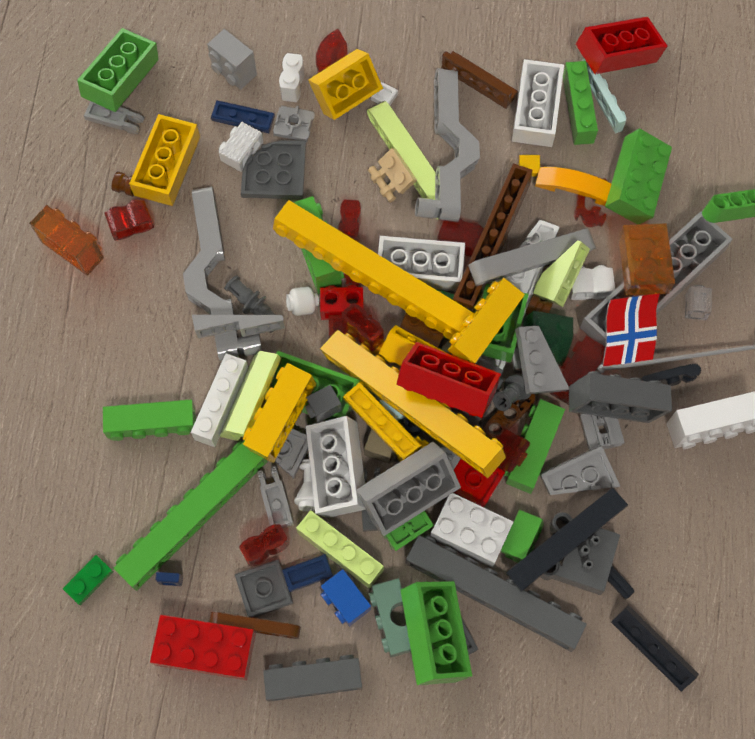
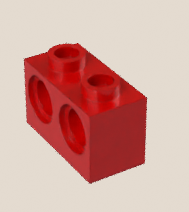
(342, 296)

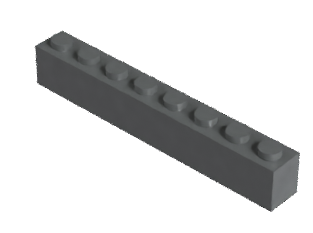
(496, 594)

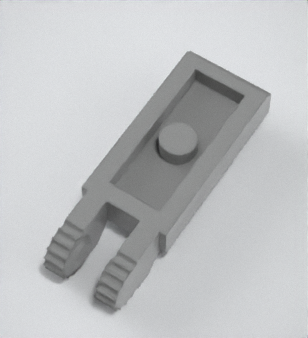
(117, 119)
(275, 500)

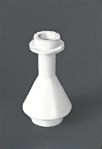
(305, 496)

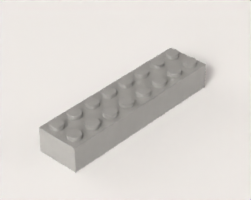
(691, 253)

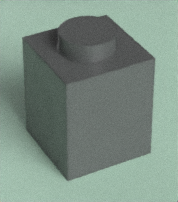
(323, 404)

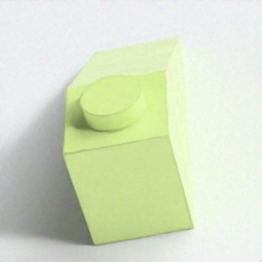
(561, 275)

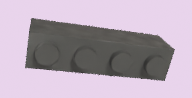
(312, 679)

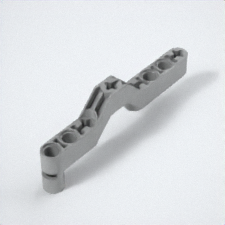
(466, 150)
(196, 276)

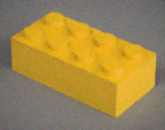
(165, 160)
(279, 413)

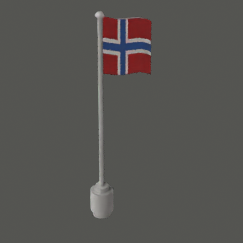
(633, 334)

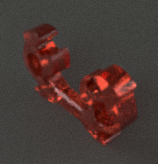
(589, 217)

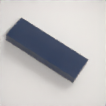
(235, 114)

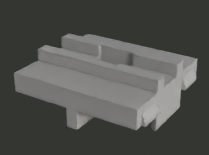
(295, 115)
(594, 438)

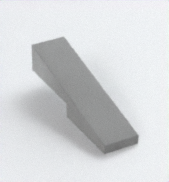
(248, 324)

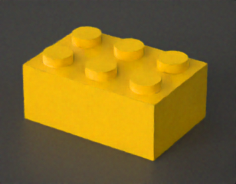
(345, 84)

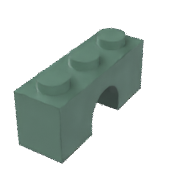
(386, 598)

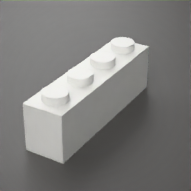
(219, 400)

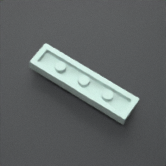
(606, 101)

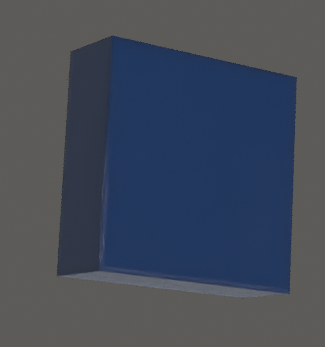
(169, 579)

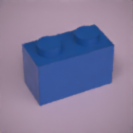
(345, 598)

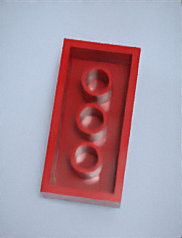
(621, 45)
(448, 379)
(203, 647)

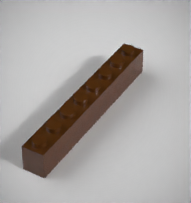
(495, 231)

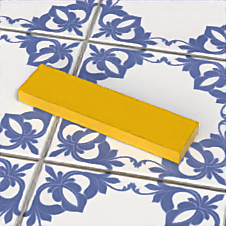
(381, 421)

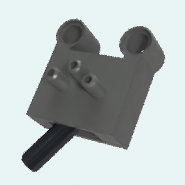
(590, 563)

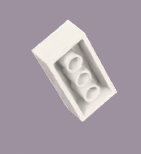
(538, 103)
(430, 261)
(712, 421)
(335, 466)

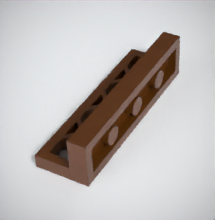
(479, 79)

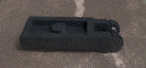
(675, 375)

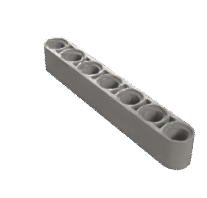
(526, 257)

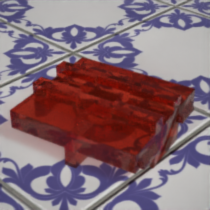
(514, 449)

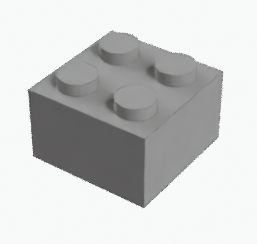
(232, 59)

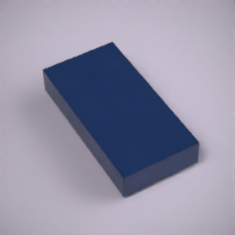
(307, 573)

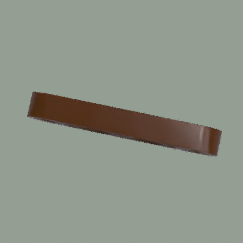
(503, 422)
(258, 625)

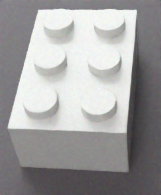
(471, 530)

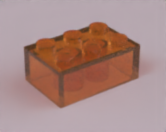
(67, 239)
(646, 259)

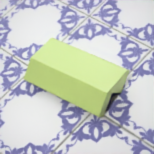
(250, 395)

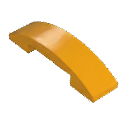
(574, 182)

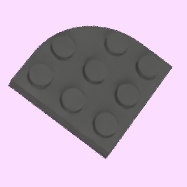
(275, 171)

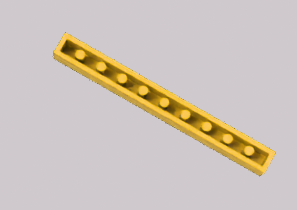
(370, 270)
(428, 414)

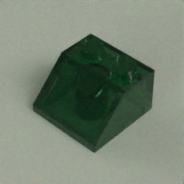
(556, 330)

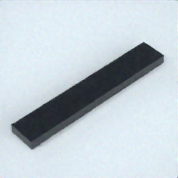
(566, 539)

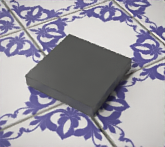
(263, 589)

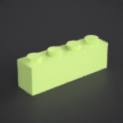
(340, 549)

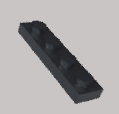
(654, 648)

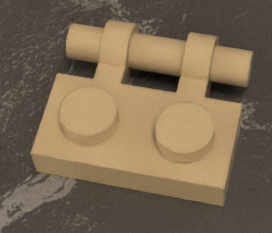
(397, 172)

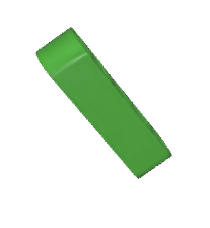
(730, 206)

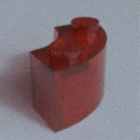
(330, 50)

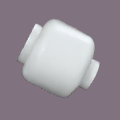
(302, 301)

